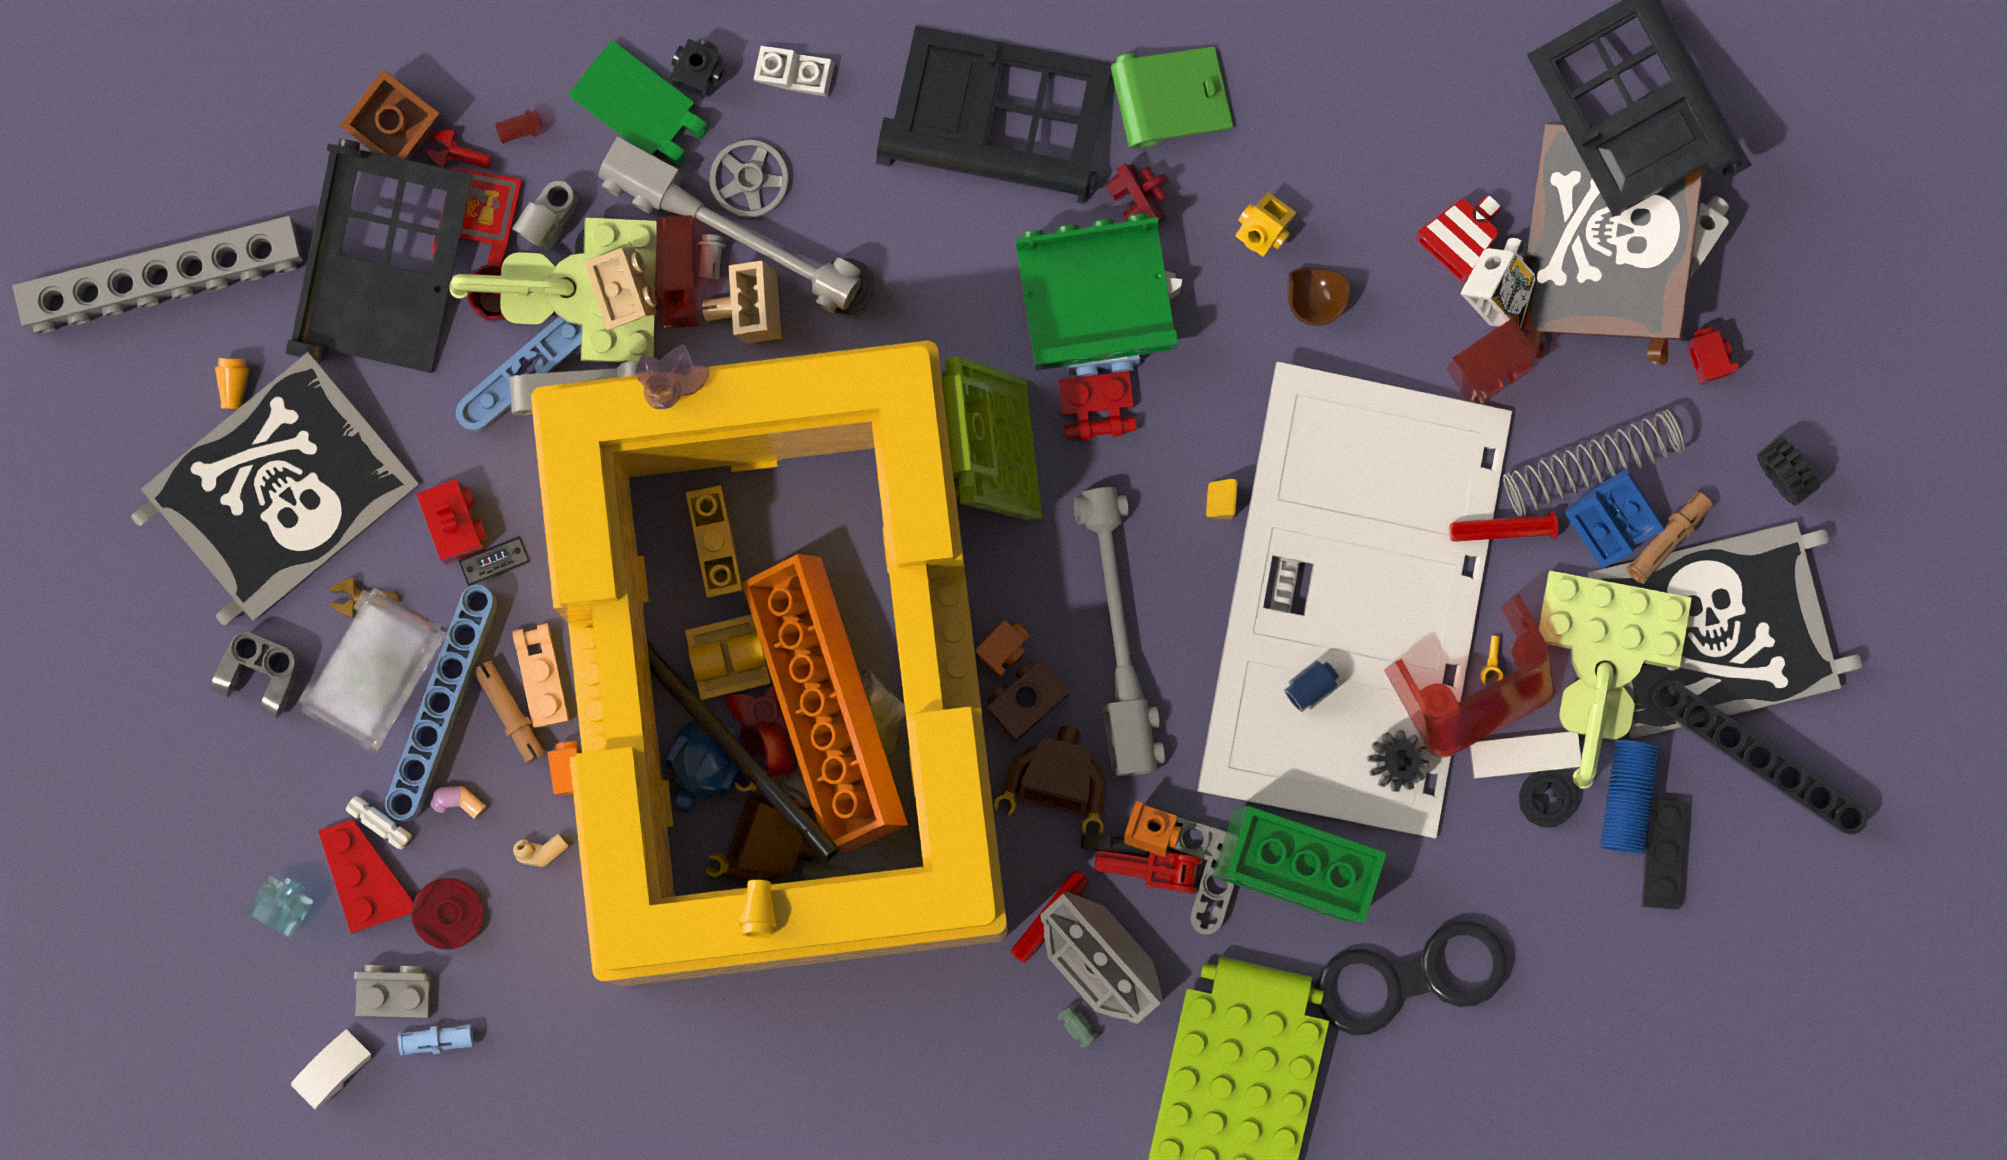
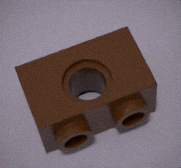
(1020, 720)

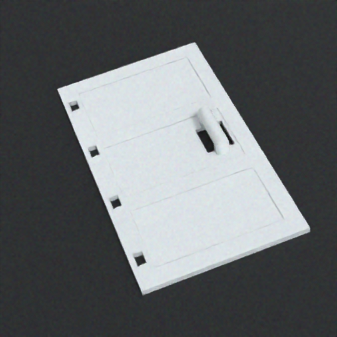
(1366, 494)

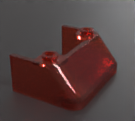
(1454, 725)

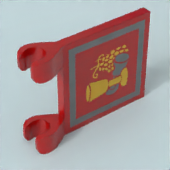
(490, 212)

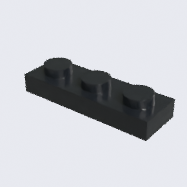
(1664, 855)

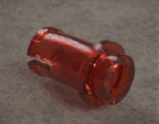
(519, 127)

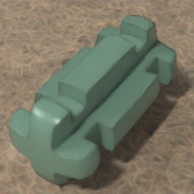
(1077, 1026)

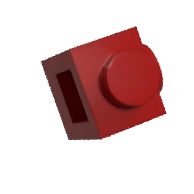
(1711, 355)

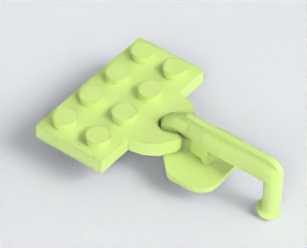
(536, 288)
(1621, 631)

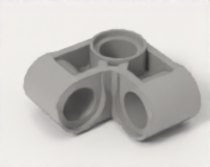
(542, 221)

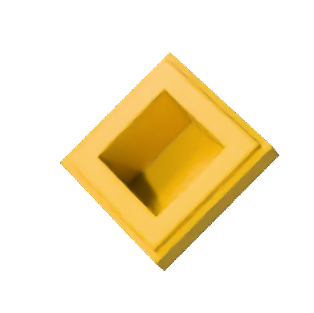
(1221, 499)

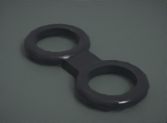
(1412, 977)

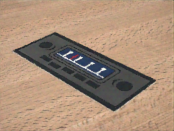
(494, 561)

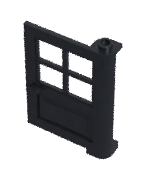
(951, 104)
(1651, 139)
(366, 304)

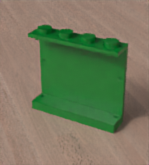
(1095, 292)

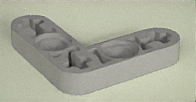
(1208, 852)

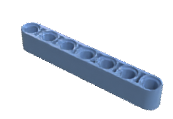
(444, 721)

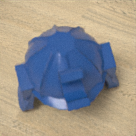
(700, 766)

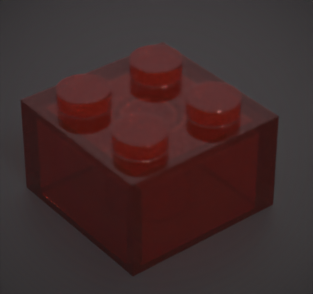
(1491, 361)

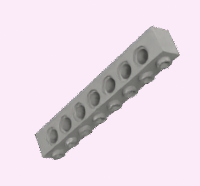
(35, 295)

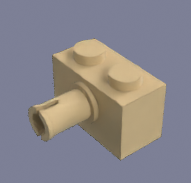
(751, 303)

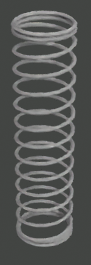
(1673, 433)

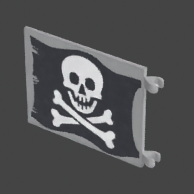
(278, 488)
(1749, 631)

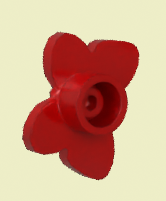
(760, 709)

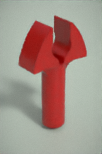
(455, 151)

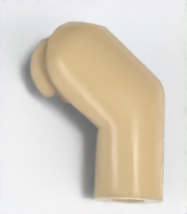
(537, 854)

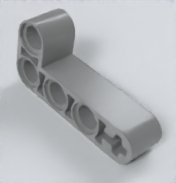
(523, 385)

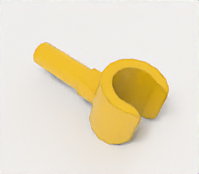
(1492, 660)

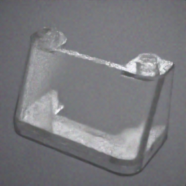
(373, 670)

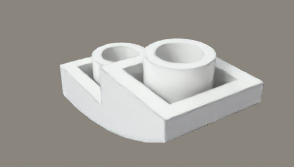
(793, 71)
(330, 1068)

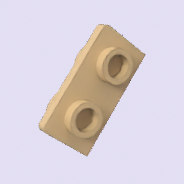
(621, 287)

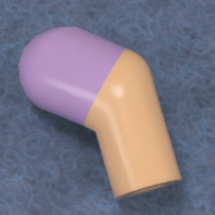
(457, 796)

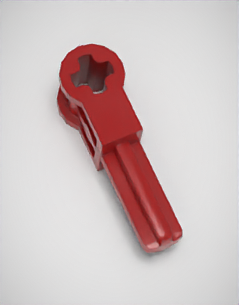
(1157, 870)

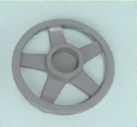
(749, 179)

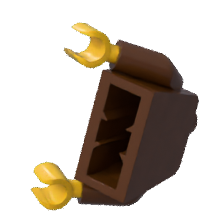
(1058, 777)
(761, 843)

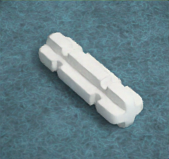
(378, 822)

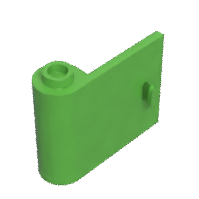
(1167, 98)

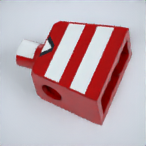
(1461, 235)

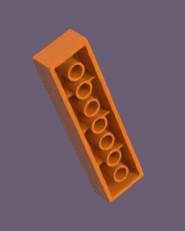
(824, 702)

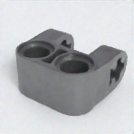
(233, 664)

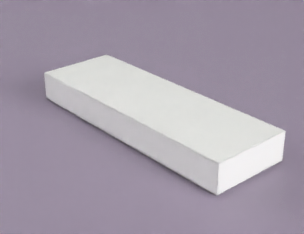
(1525, 755)

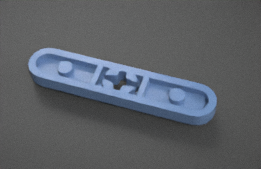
(492, 395)

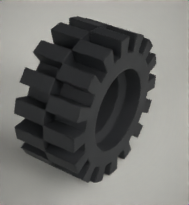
(1788, 471)

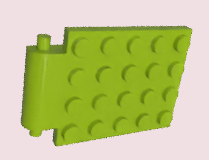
(991, 439)
(1241, 1067)

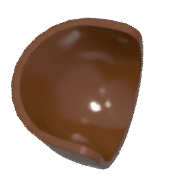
(1317, 295)

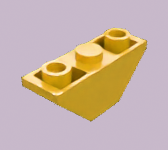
(714, 541)

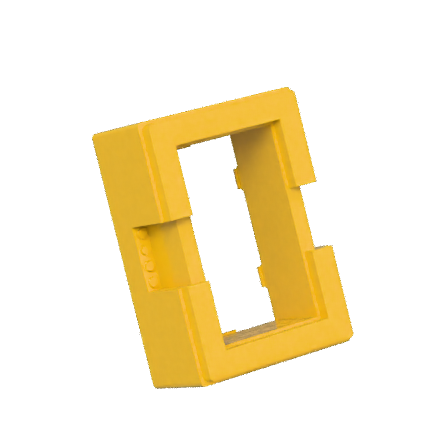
(748, 419)

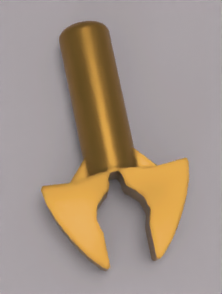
(348, 586)

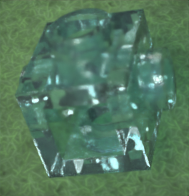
(281, 905)

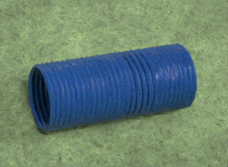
(1630, 806)

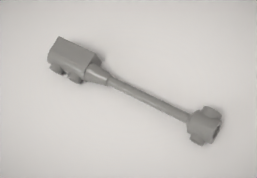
(657, 186)
(1128, 719)

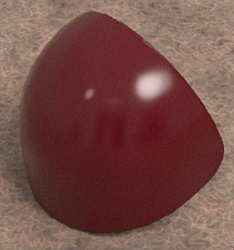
(775, 742)

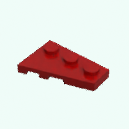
(362, 879)

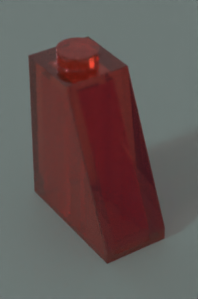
(676, 271)

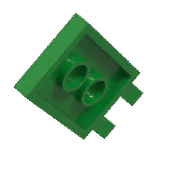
(636, 103)

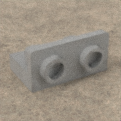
(393, 993)

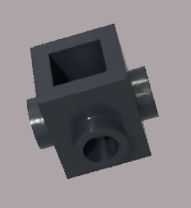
(700, 78)

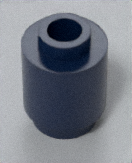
(1312, 685)

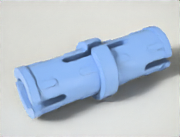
(435, 1040)

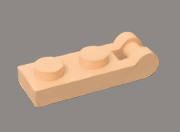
(541, 677)

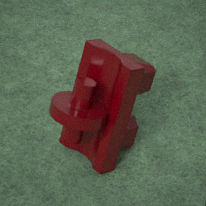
(1131, 182)

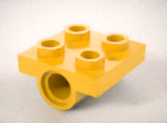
(727, 658)

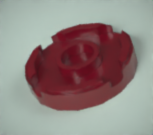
(447, 913)

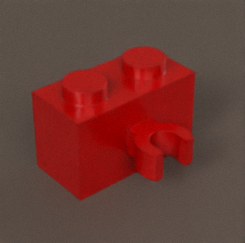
(451, 521)

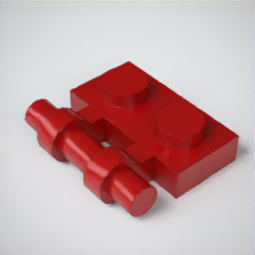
(1094, 395)

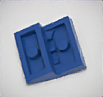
(1614, 518)

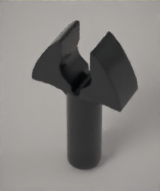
(1107, 842)

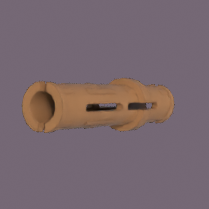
(1679, 527)
(509, 712)

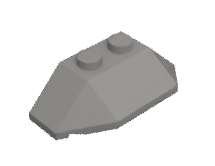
(1100, 958)

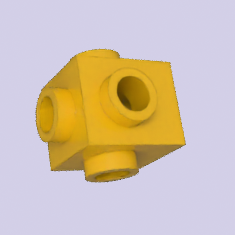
(1265, 224)

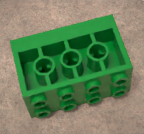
(1299, 864)

